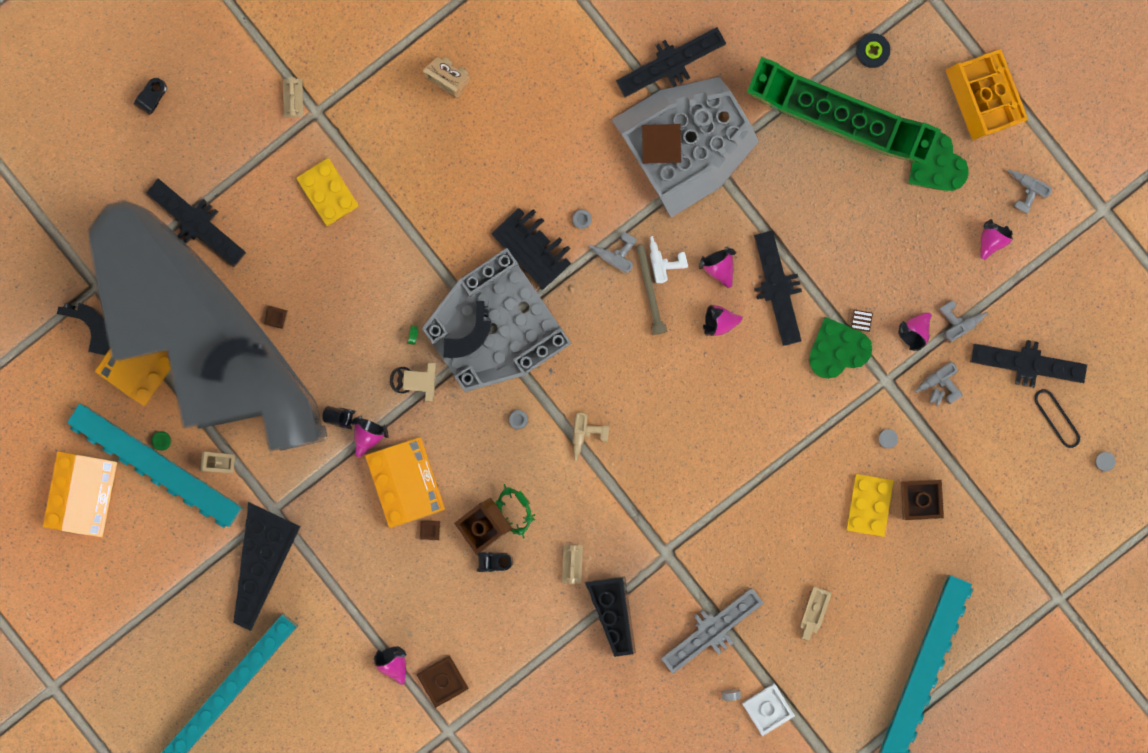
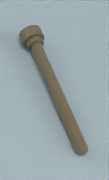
(658, 325)

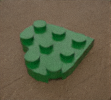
(944, 169)
(838, 348)

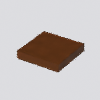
(661, 143)
(442, 681)

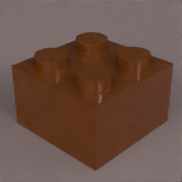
(922, 499)
(483, 525)

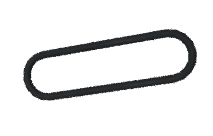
(1066, 417)

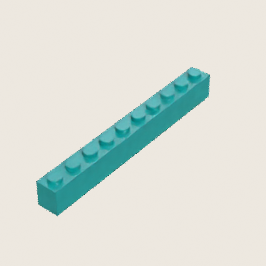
(154, 465)
(926, 666)
(232, 686)

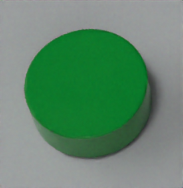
(412, 337)
(161, 441)

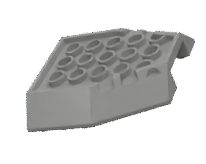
(706, 160)
(521, 338)

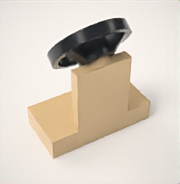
(416, 381)

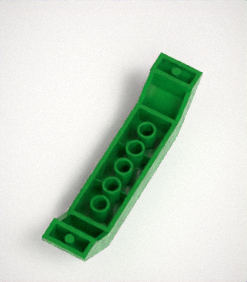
(842, 114)

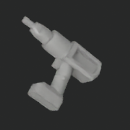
(1033, 186)
(617, 259)
(960, 326)
(941, 377)

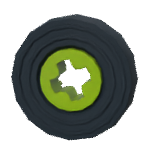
(863, 49)

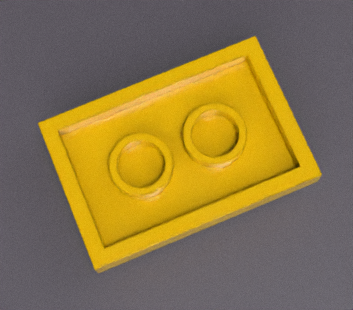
(327, 192)
(869, 505)

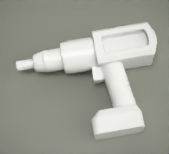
(660, 265)

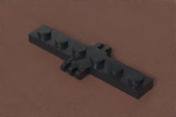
(671, 62)
(196, 222)
(778, 288)
(1028, 363)

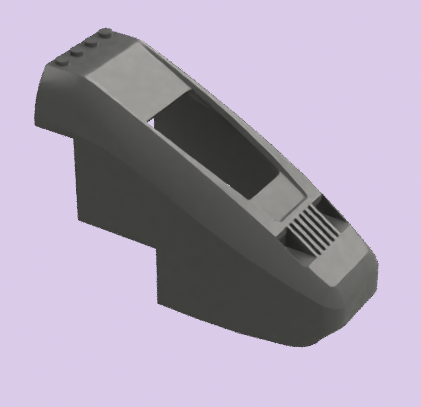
(169, 299)

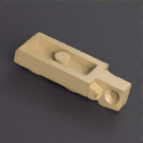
(814, 612)

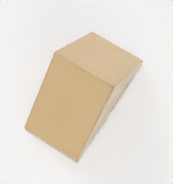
(217, 462)

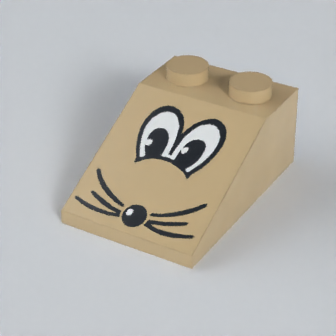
(446, 76)

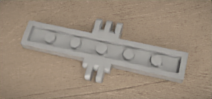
(712, 631)

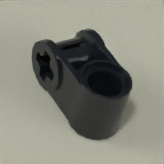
(148, 99)
(338, 416)
(492, 561)

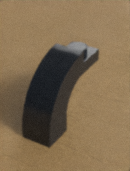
(95, 321)
(467, 345)
(219, 357)

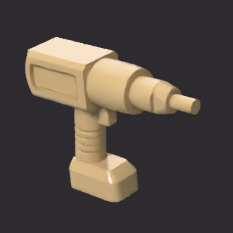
(582, 430)

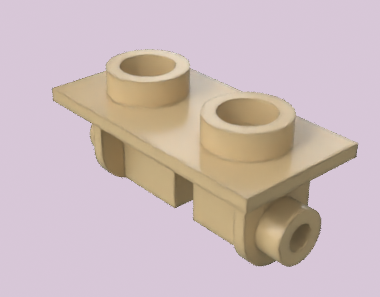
(293, 97)
(572, 564)

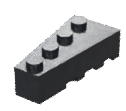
(613, 610)

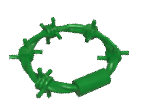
(525, 503)

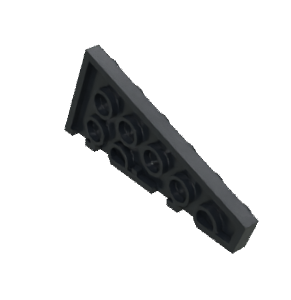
(263, 554)

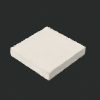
(768, 709)

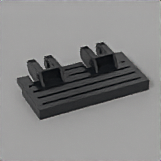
(530, 249)

